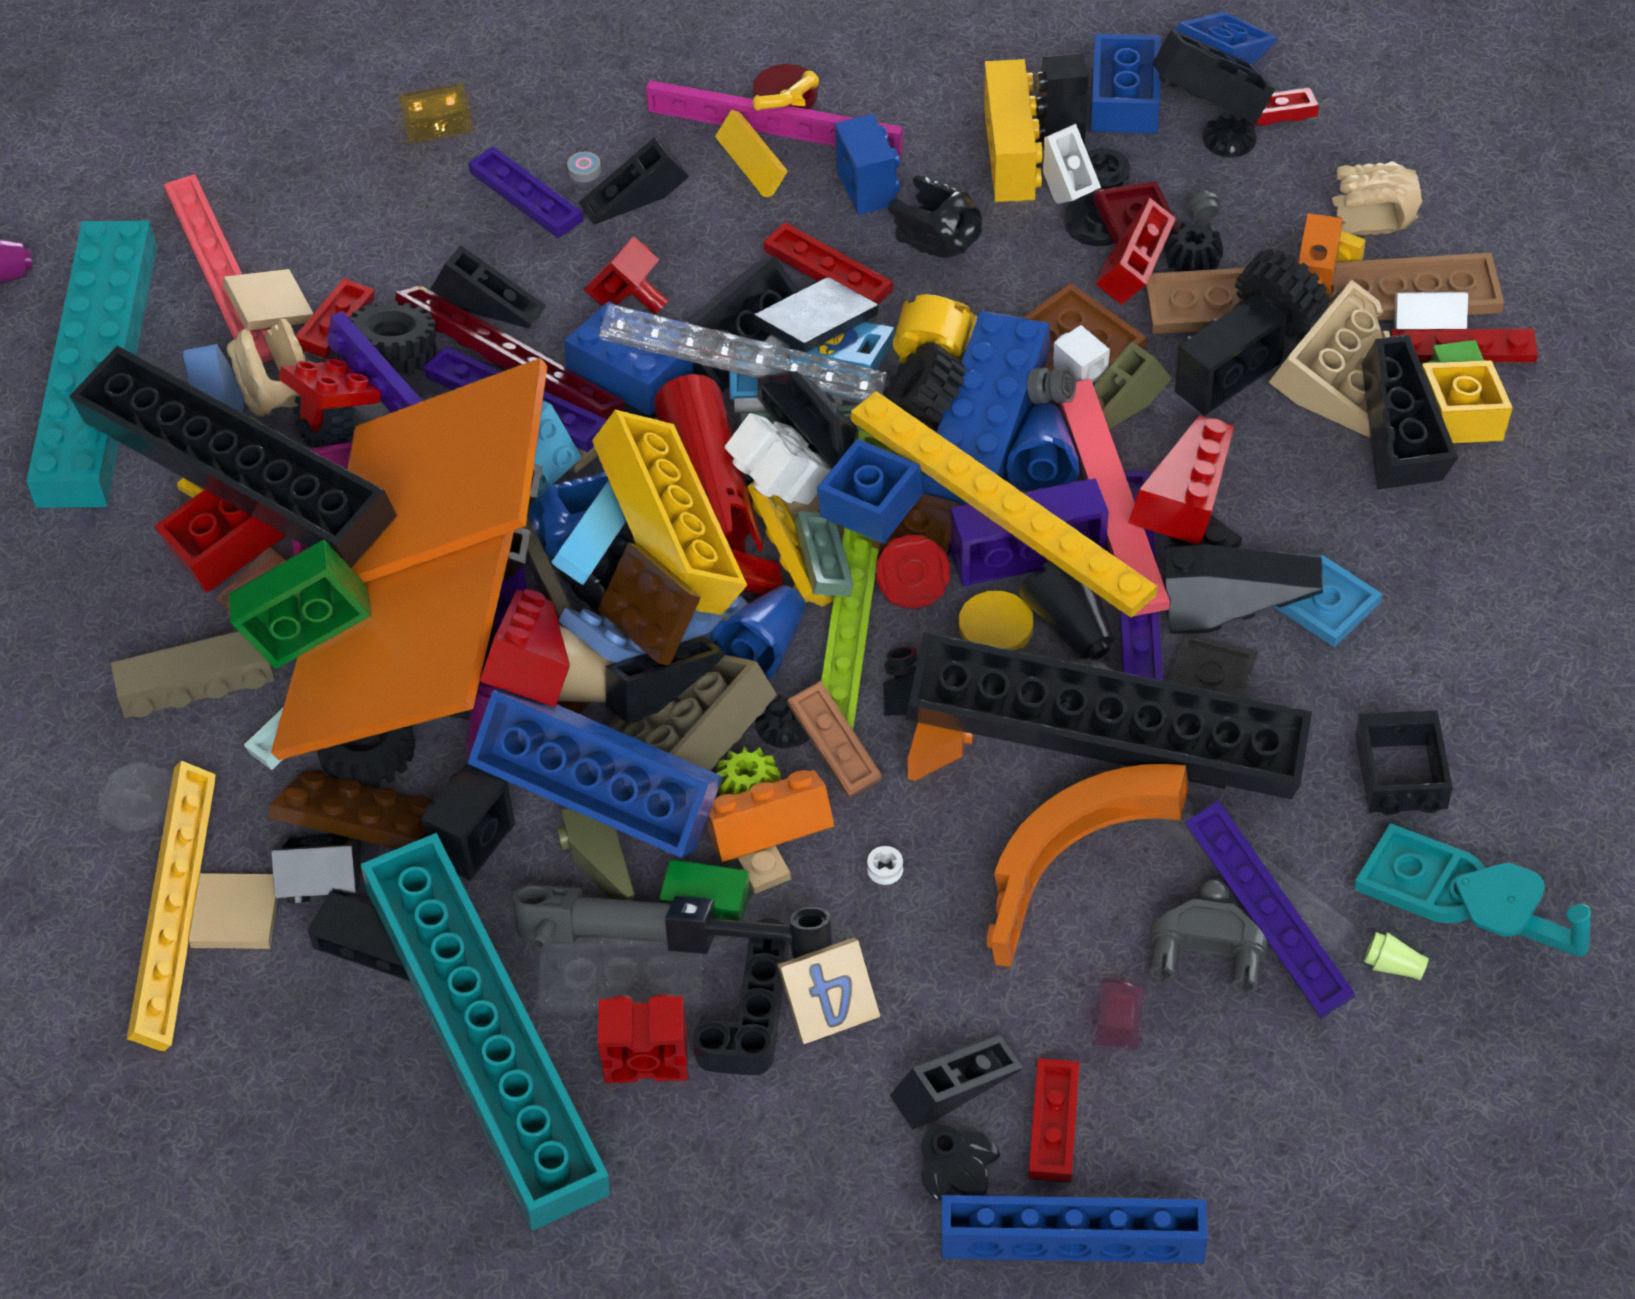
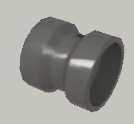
(1051, 385)

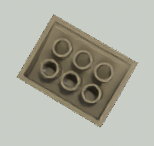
(707, 714)

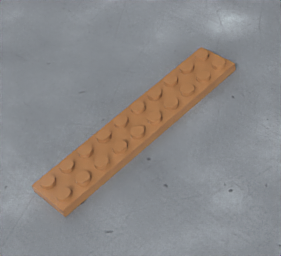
(1194, 298)

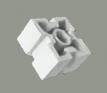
(777, 459)

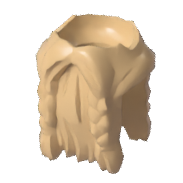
(1377, 199)
(258, 390)

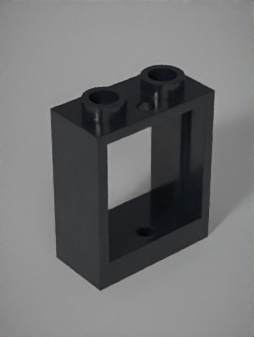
(1414, 729)

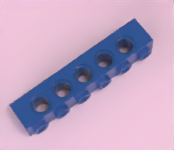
(1074, 1229)

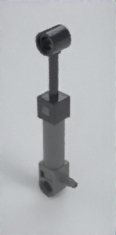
(686, 925)

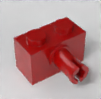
(626, 276)

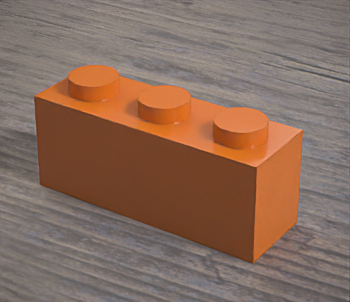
(769, 815)

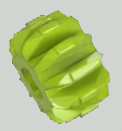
(745, 770)

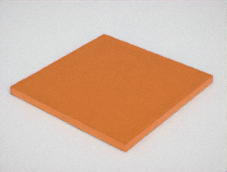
(452, 468)
(404, 662)

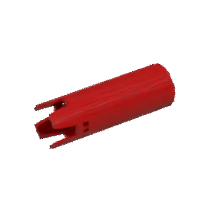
(702, 423)

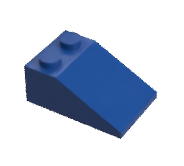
(1229, 35)

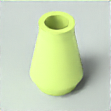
(1394, 957)

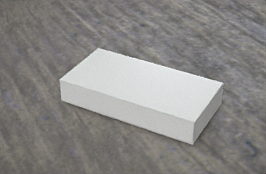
(1431, 310)

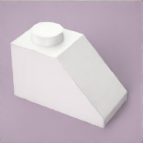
(1068, 166)

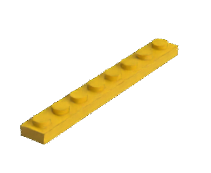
(171, 907)

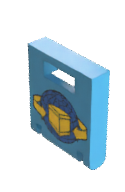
(849, 344)

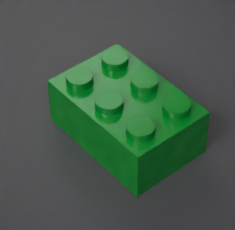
(299, 604)

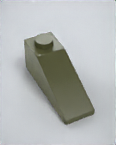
(1130, 384)
(597, 853)

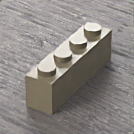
(188, 674)

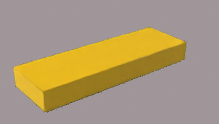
(751, 153)

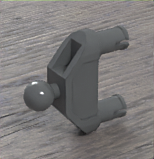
(1211, 928)

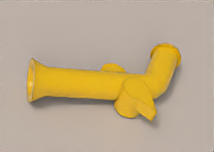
(789, 96)

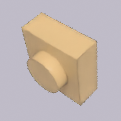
(765, 869)

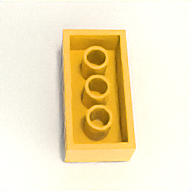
(1012, 130)

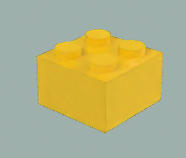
(1470, 400)

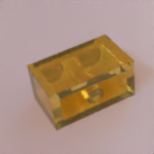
(436, 113)

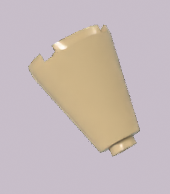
(586, 672)

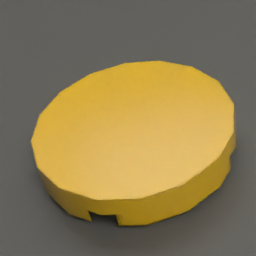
(996, 620)

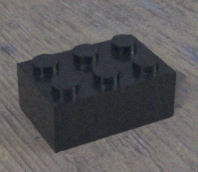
(1230, 353)

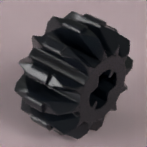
(1193, 248)

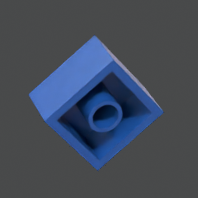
(866, 163)
(870, 491)

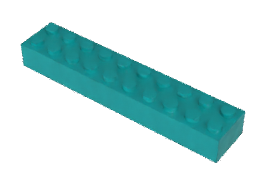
(101, 310)
(486, 1032)

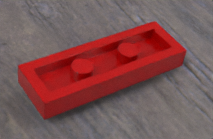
(345, 297)
(1054, 1120)

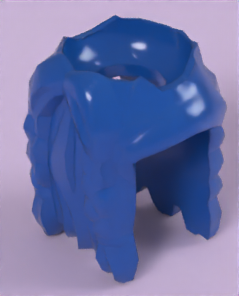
(561, 509)

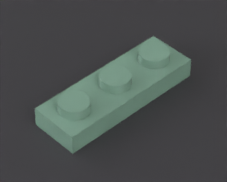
(823, 555)

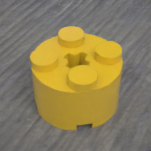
(931, 320)

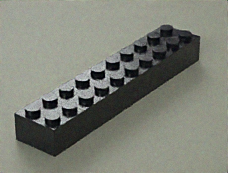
(233, 456)
(1108, 715)

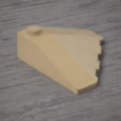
(1327, 363)

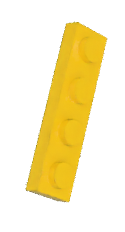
(783, 533)

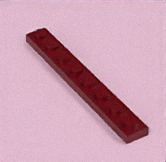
(509, 352)

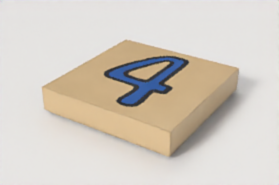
(829, 990)

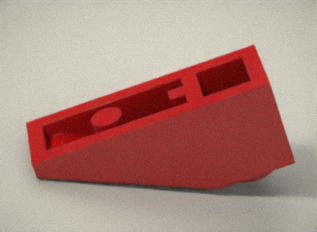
(1136, 252)

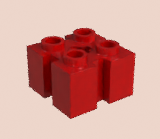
(643, 1039)

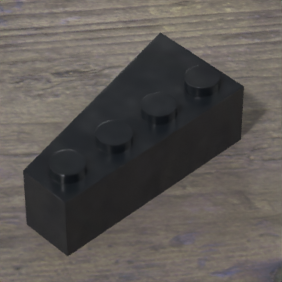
(1403, 417)

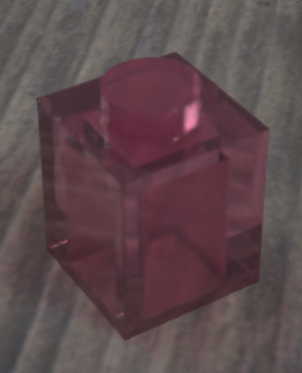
(1120, 1015)

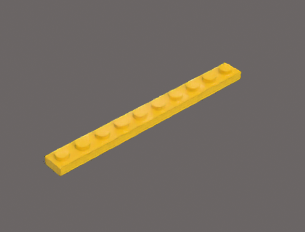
(1005, 504)

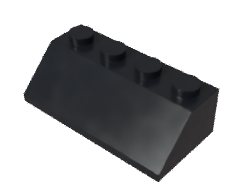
(735, 307)

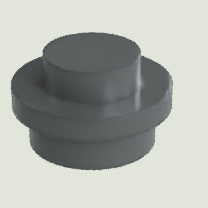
(1203, 205)

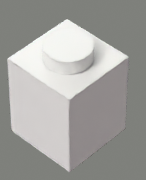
(1082, 354)

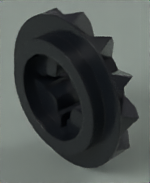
(1240, 144)
(1117, 167)
(769, 726)

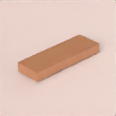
(834, 739)

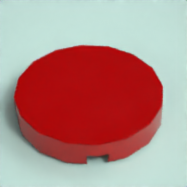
(913, 572)

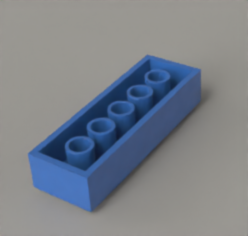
(993, 393)
(595, 771)

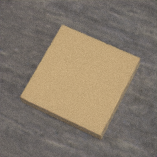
(266, 298)
(233, 911)

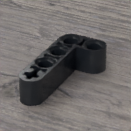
(749, 1030)

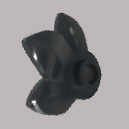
(961, 1166)

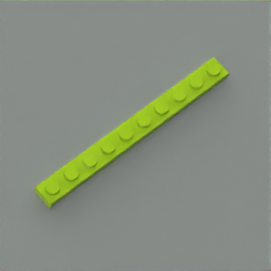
(851, 618)

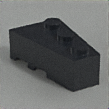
(1213, 76)

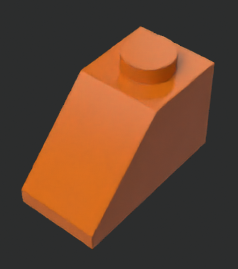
(935, 748)

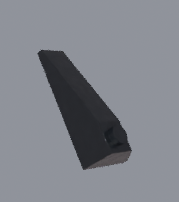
(1225, 583)

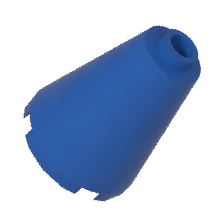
(1042, 451)
(762, 628)

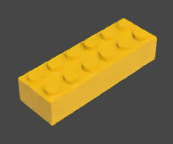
(668, 506)

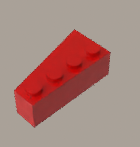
(528, 650)

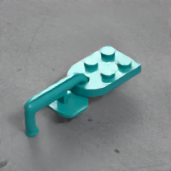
(1426, 873)

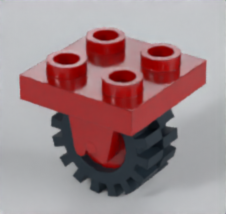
(327, 399)

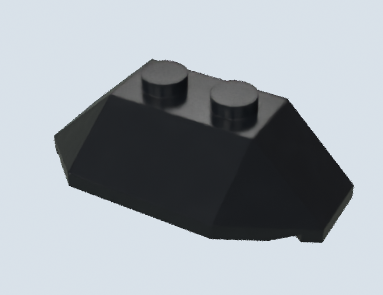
(810, 411)

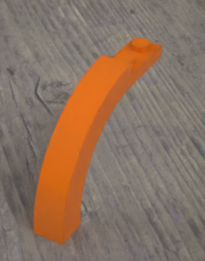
(1087, 806)

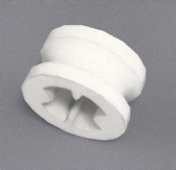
(885, 855)

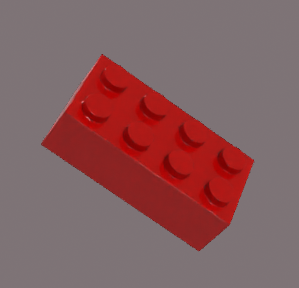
(214, 538)

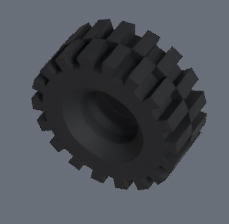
(1287, 288)
(399, 334)
(926, 383)
(372, 763)

